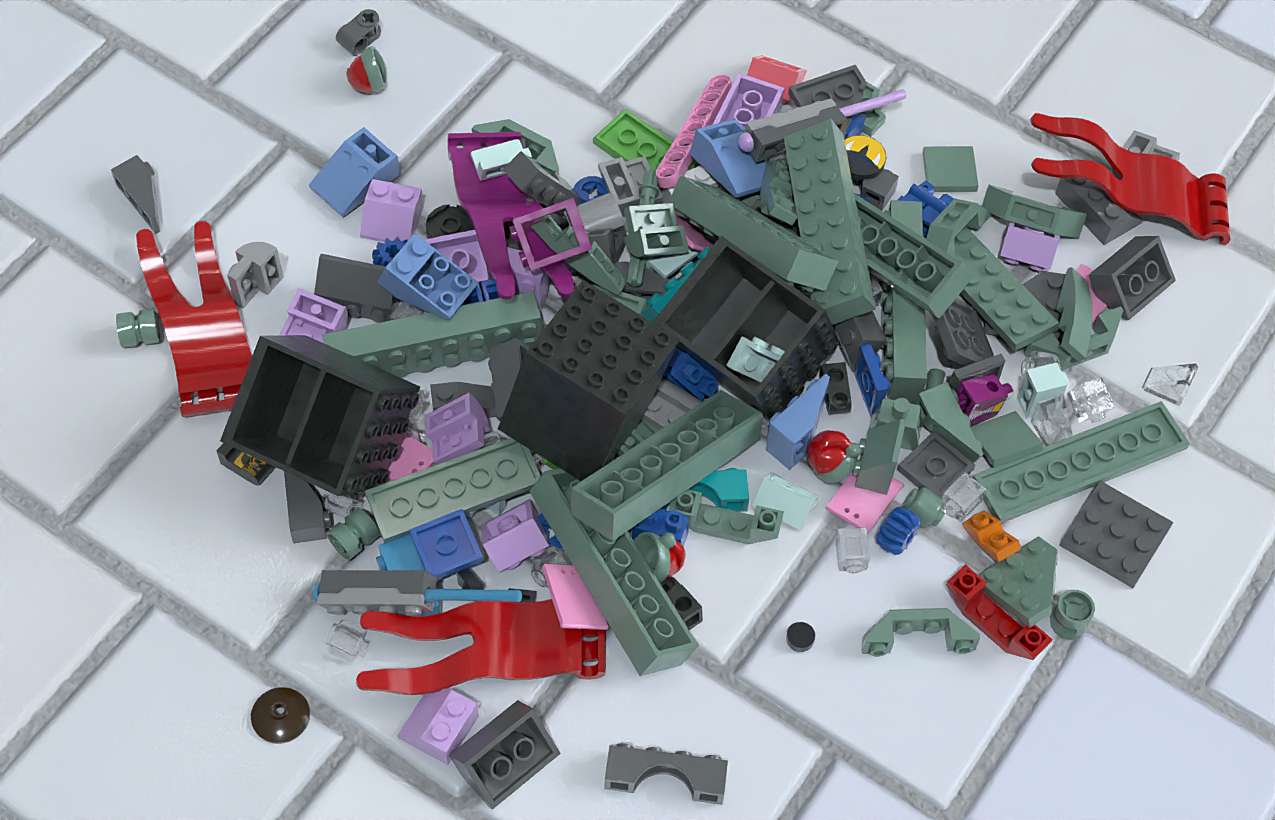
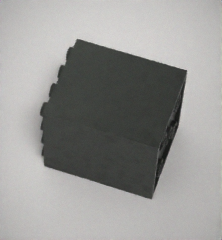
(740, 297)
(586, 382)
(320, 414)

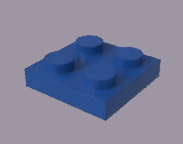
(870, 378)
(446, 544)

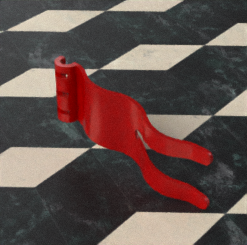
(1148, 181)
(206, 339)
(507, 644)

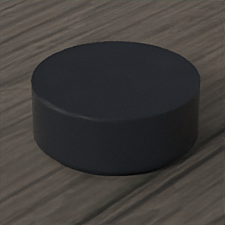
(800, 636)

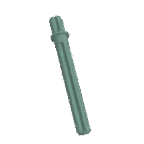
(648, 192)

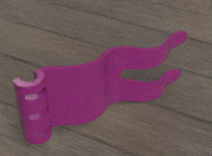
(492, 204)

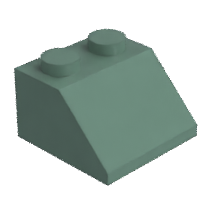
(879, 456)

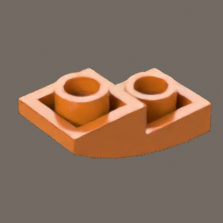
(990, 536)

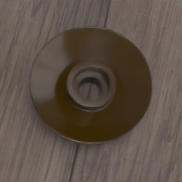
(280, 727)

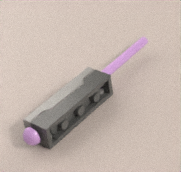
(766, 136)

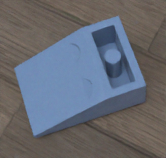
(719, 153)
(350, 170)
(427, 279)
(795, 426)

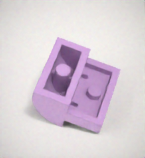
(314, 316)
(456, 428)

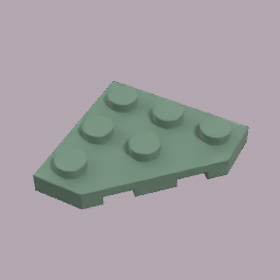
(1025, 581)

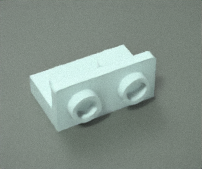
(754, 358)

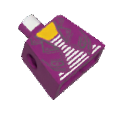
(983, 397)

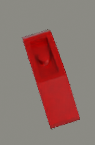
(992, 620)

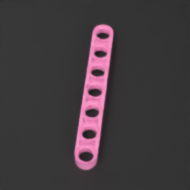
(686, 135)

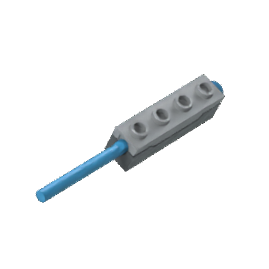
(392, 592)

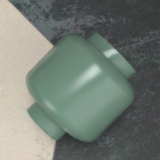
(925, 506)

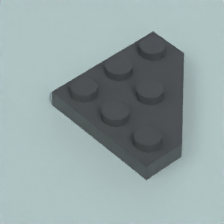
(843, 86)
(1046, 289)

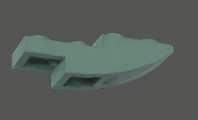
(777, 192)

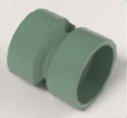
(138, 328)
(353, 533)
(1072, 614)

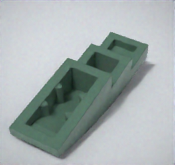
(592, 263)
(1076, 312)

